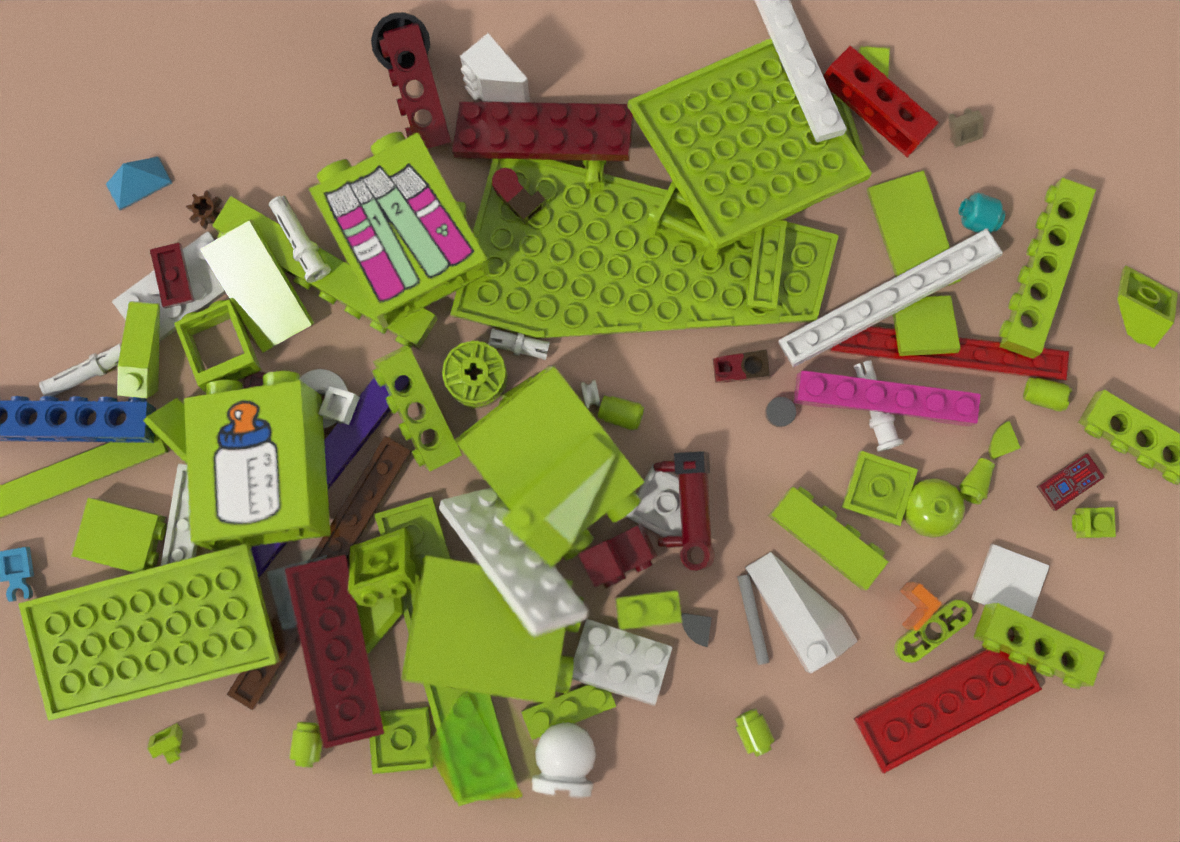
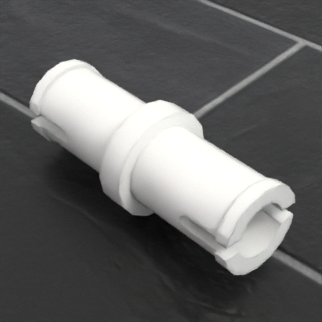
(519, 344)

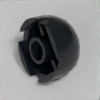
(393, 21)

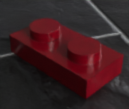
(172, 275)

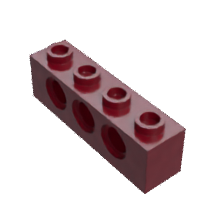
(410, 39)

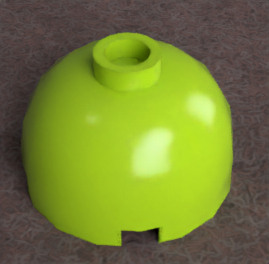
(934, 508)

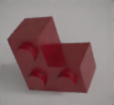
(615, 556)

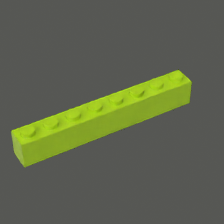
(337, 286)

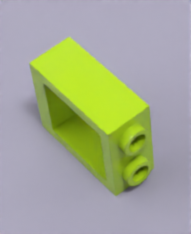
(199, 321)

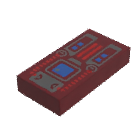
(1070, 482)

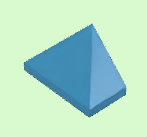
(137, 181)

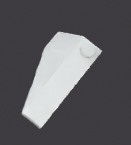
(806, 619)

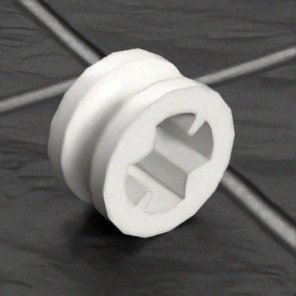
(590, 394)

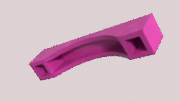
(887, 397)

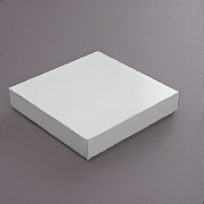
(659, 504)
(1010, 580)

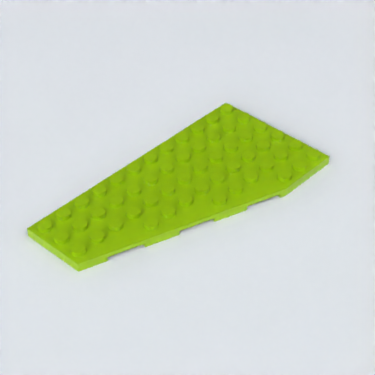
(598, 271)

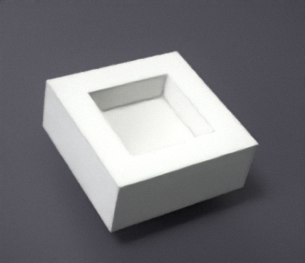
(339, 405)

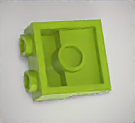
(381, 568)

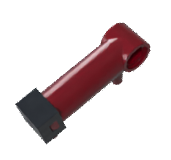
(694, 507)

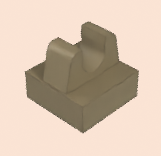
(966, 127)

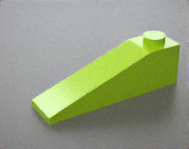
(556, 507)

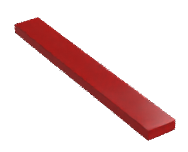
(973, 355)

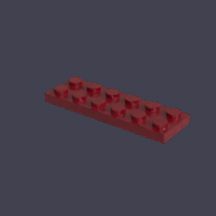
(543, 131)
(334, 651)

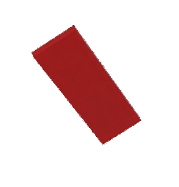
(944, 706)

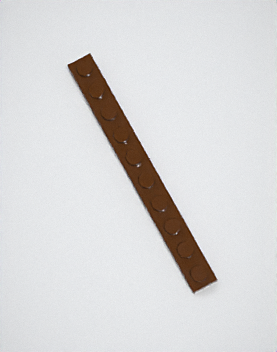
(344, 532)

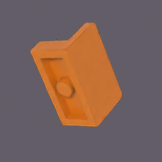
(925, 604)

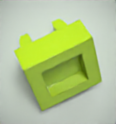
(166, 743)

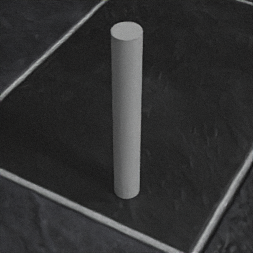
(753, 619)

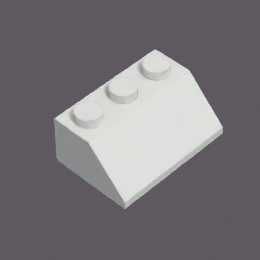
(492, 74)

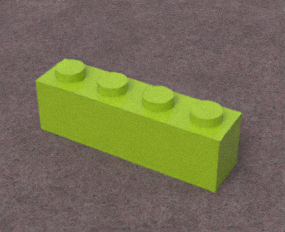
(828, 538)

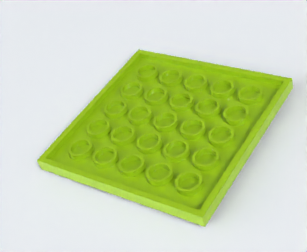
(743, 145)

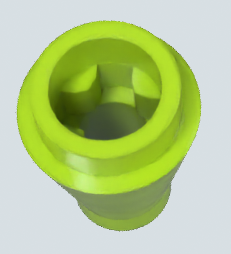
(977, 482)

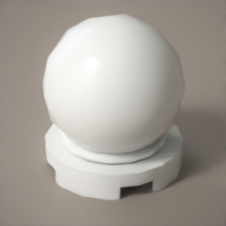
(565, 758)

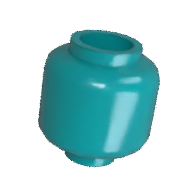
(981, 213)

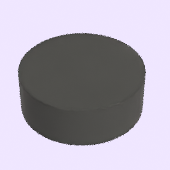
(780, 412)

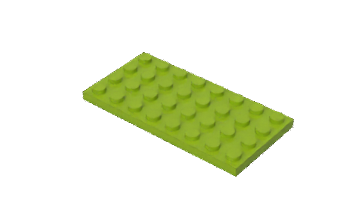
(149, 632)

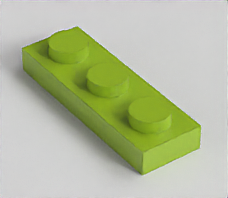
(766, 267)
(566, 708)

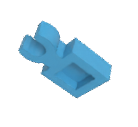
(16, 567)

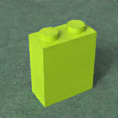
(119, 536)
(648, 609)

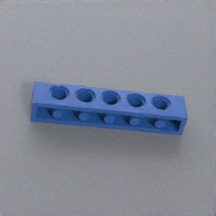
(75, 427)

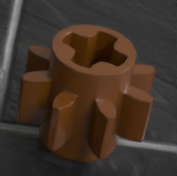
(201, 202)

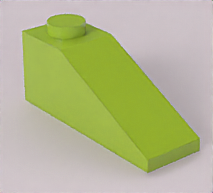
(140, 351)

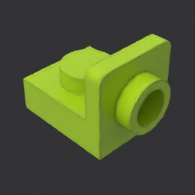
(1094, 522)

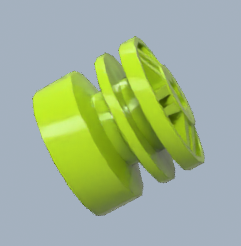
(489, 384)

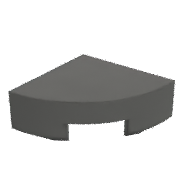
(697, 628)

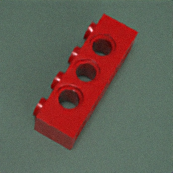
(879, 101)

